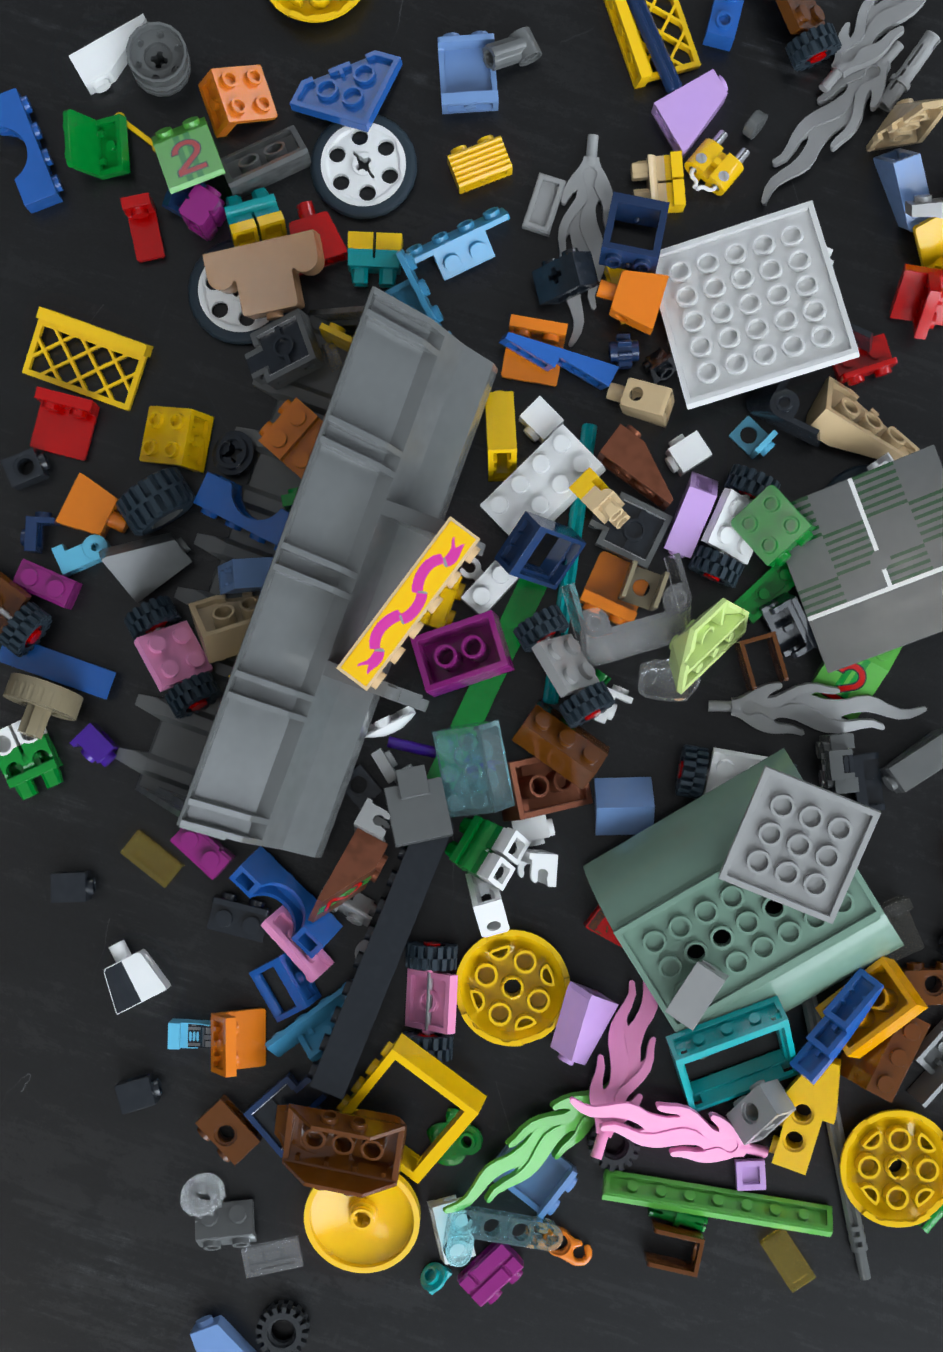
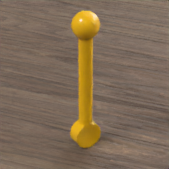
(138, 132)

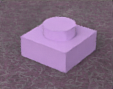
(750, 1174)

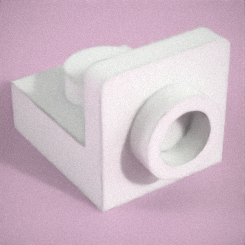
(618, 693)

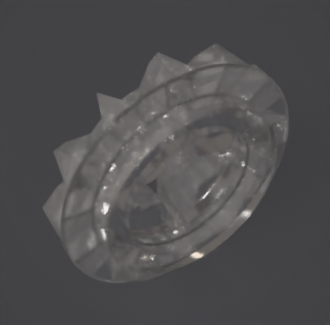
(203, 1184)

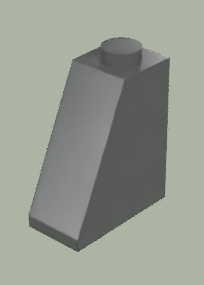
(146, 562)
(915, 763)

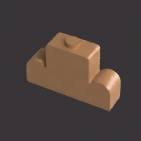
(267, 272)

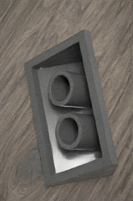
(265, 162)

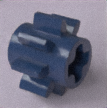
(623, 351)

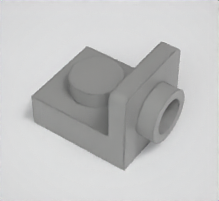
(386, 764)

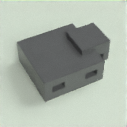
(417, 807)

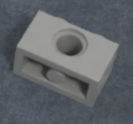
(760, 1111)

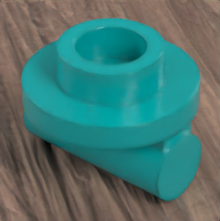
(434, 1277)

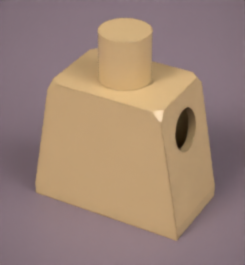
(654, 405)

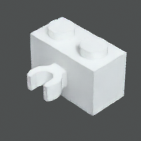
(488, 586)

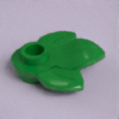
(458, 1150)

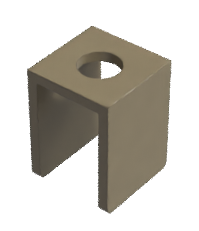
(656, 583)

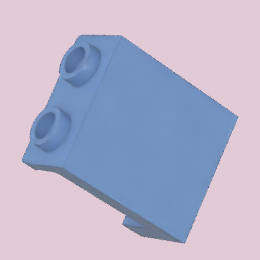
(464, 77)
(544, 1186)

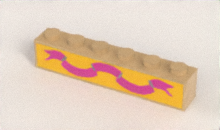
(408, 604)

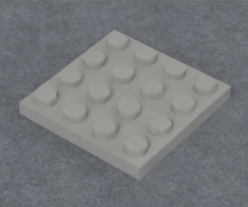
(799, 844)

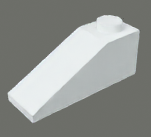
(105, 58)

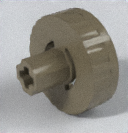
(41, 701)

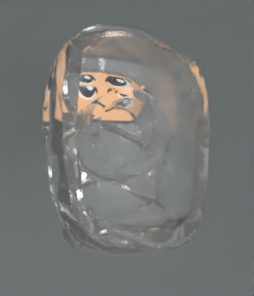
(657, 682)

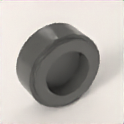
(755, 124)

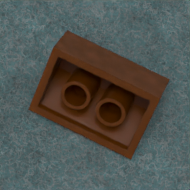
(566, 750)
(886, 1064)

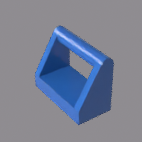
(301, 991)

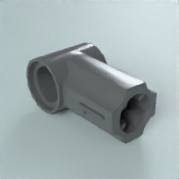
(517, 48)

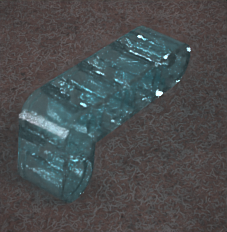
(502, 1234)

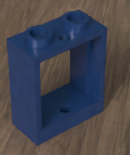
(640, 212)
(525, 539)

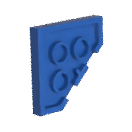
(350, 92)

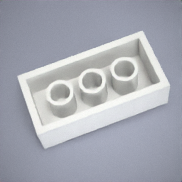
(542, 481)

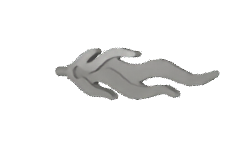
(871, 24)
(826, 121)
(581, 222)
(798, 703)

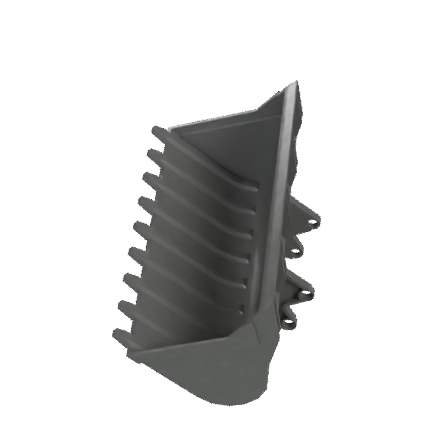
(289, 725)

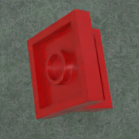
(919, 298)

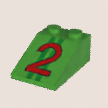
(187, 154)
(856, 679)

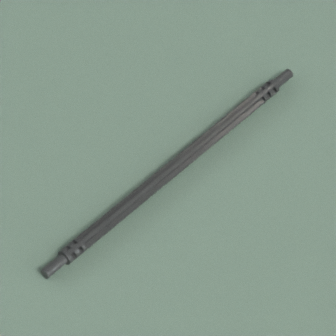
(837, 1139)

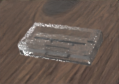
(272, 1256)

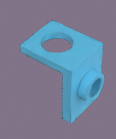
(763, 441)

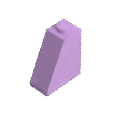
(689, 110)
(691, 515)
(581, 1023)

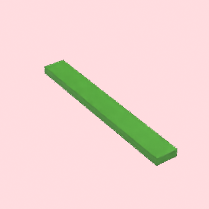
(717, 1202)

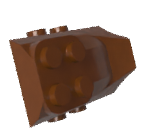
(341, 1150)

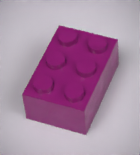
(462, 653)

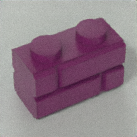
(203, 211)
(47, 584)
(204, 851)
(491, 1272)

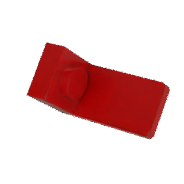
(144, 226)

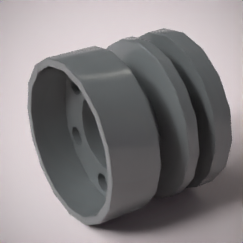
(154, 43)

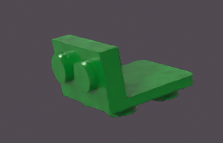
(96, 145)
(772, 526)

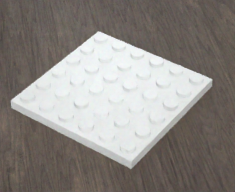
(753, 306)

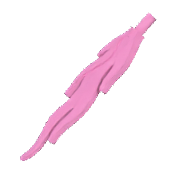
(626, 1066)
(681, 1129)

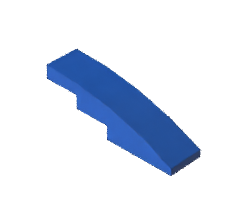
(837, 1026)

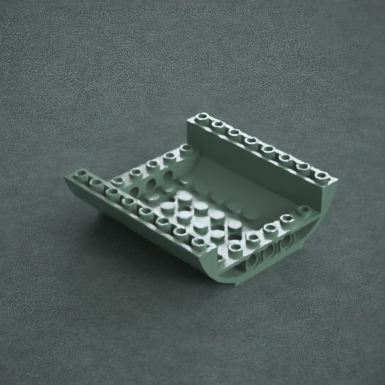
(667, 895)

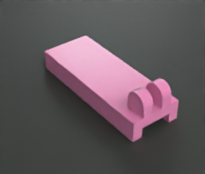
(280, 929)

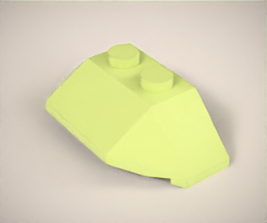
(705, 642)

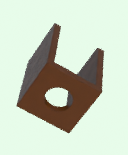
(776, 655)
(674, 1264)

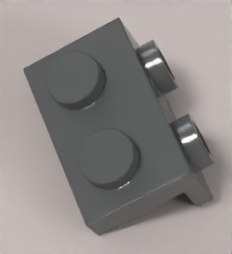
(228, 1226)

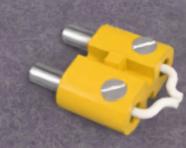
(714, 166)

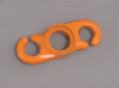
(567, 1252)

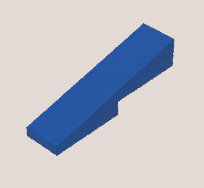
(547, 356)
(62, 669)

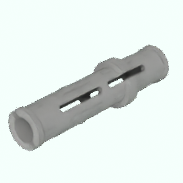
(901, 80)

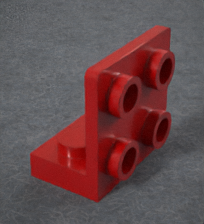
(64, 424)

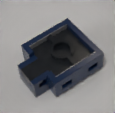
(287, 1090)

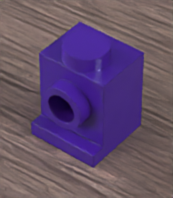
(96, 744)

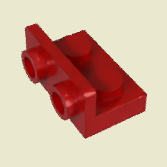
(876, 362)

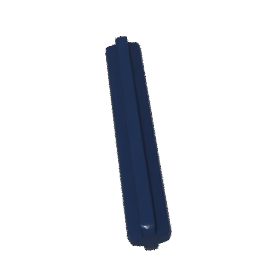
(655, 45)

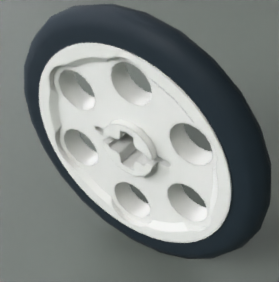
(348, 201)
(204, 299)

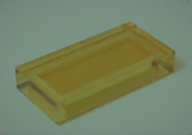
(152, 858)
(787, 1259)

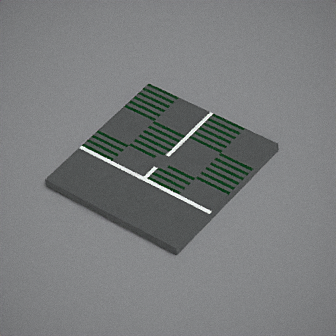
(873, 560)

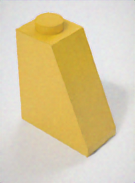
(500, 435)

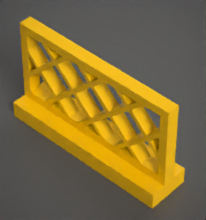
(635, 49)
(92, 334)

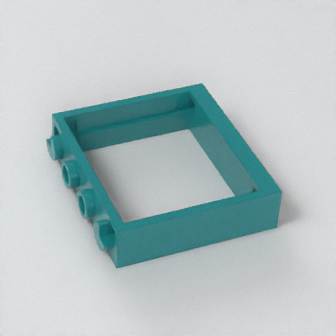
(725, 1033)

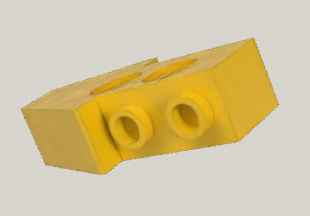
(823, 1102)

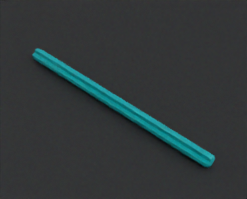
(576, 522)

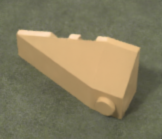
(907, 124)
(852, 427)
(222, 623)

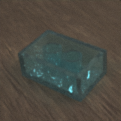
(474, 768)

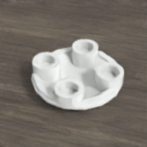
(390, 723)

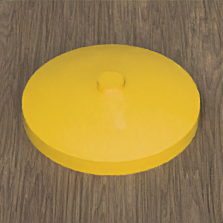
(364, 1231)

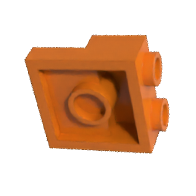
(292, 435)

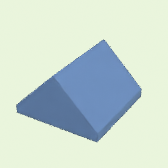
(623, 805)

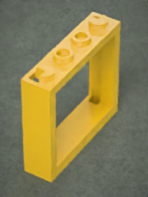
(438, 1077)

